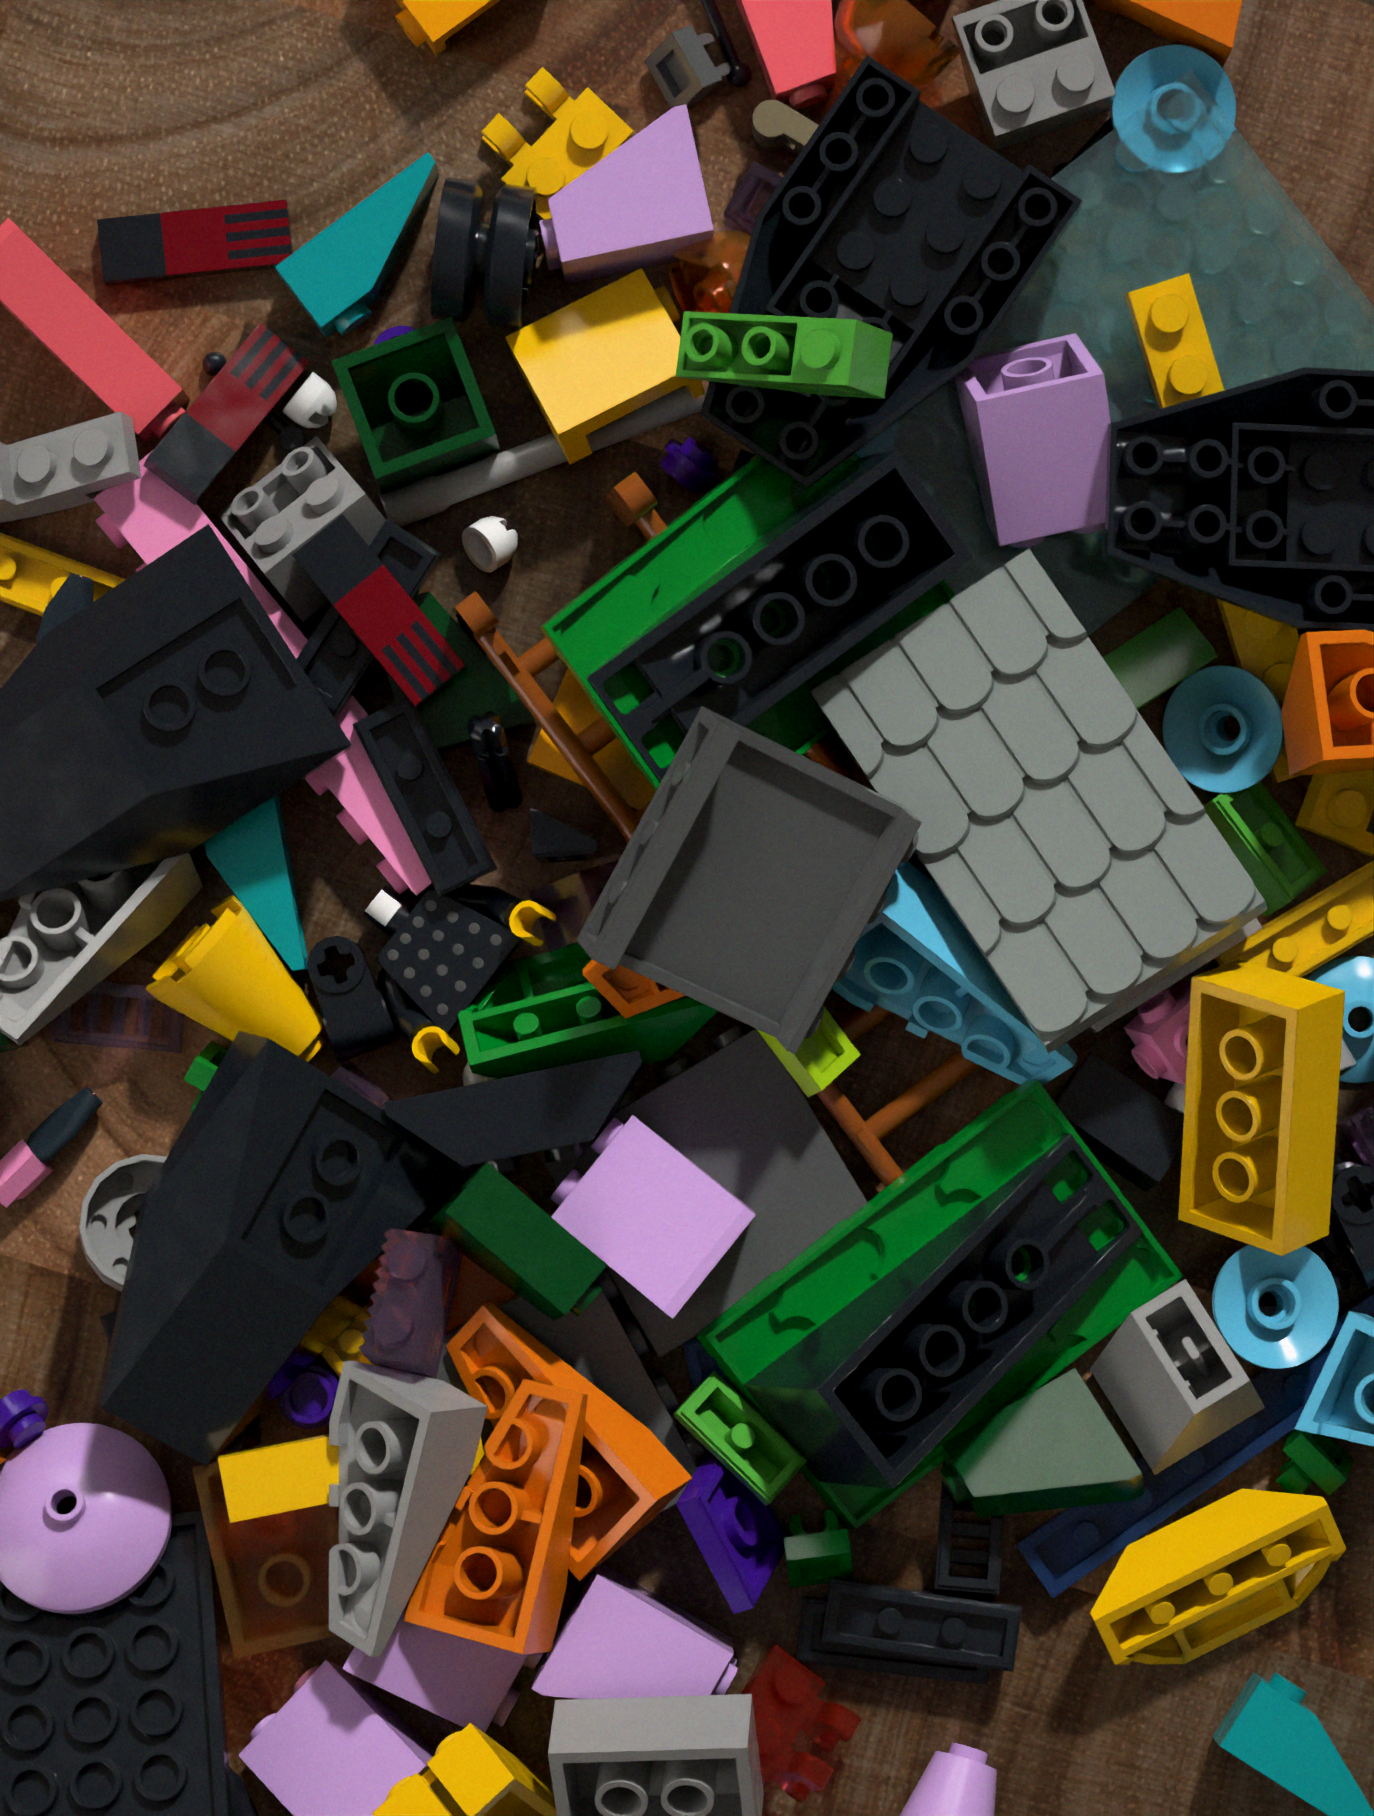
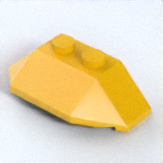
(1215, 1576)

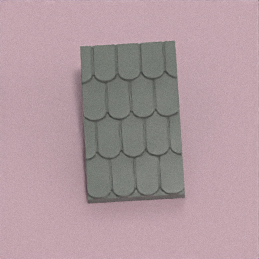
(1040, 800)

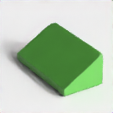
(1160, 657)
(1265, 844)
(739, 1438)

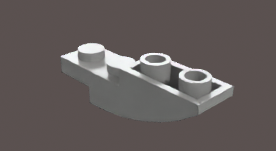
(66, 466)

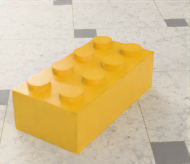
(1261, 1106)

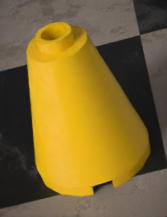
(237, 983)

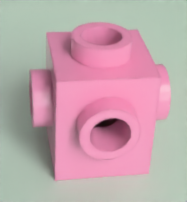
(1162, 1033)

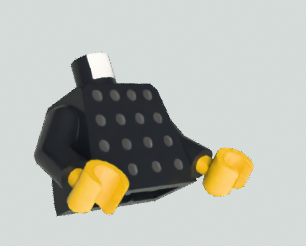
(445, 956)

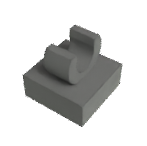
(685, 68)

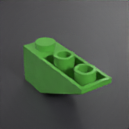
(786, 353)

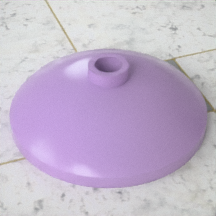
(108, 1539)

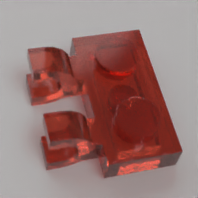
(783, 1704)

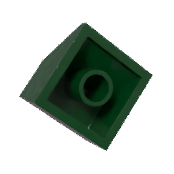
(416, 405)

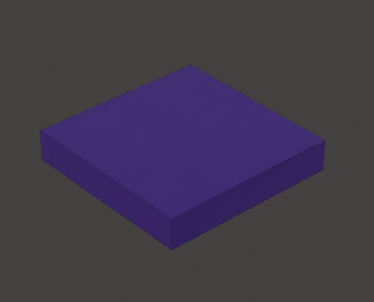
(732, 1532)

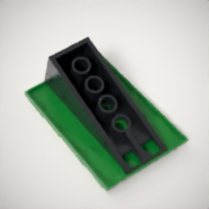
(757, 603)
(940, 1302)

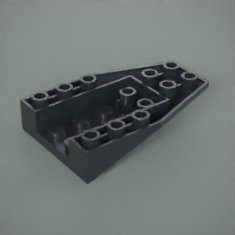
(892, 227)
(1255, 496)
(151, 724)
(259, 1244)

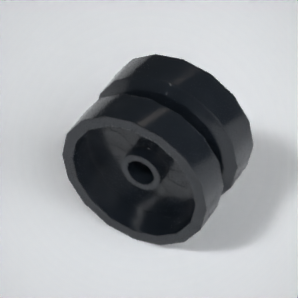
(484, 253)

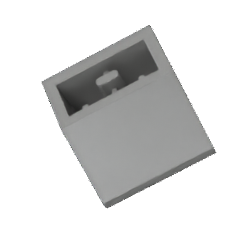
(1031, 67)
(290, 510)
(1174, 1378)

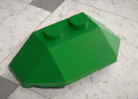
(551, 1016)

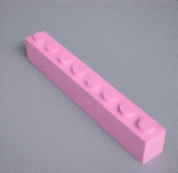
(159, 518)

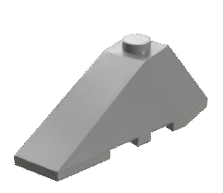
(83, 933)
(400, 1472)

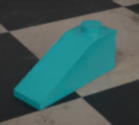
(352, 258)
(259, 870)
(1289, 1745)

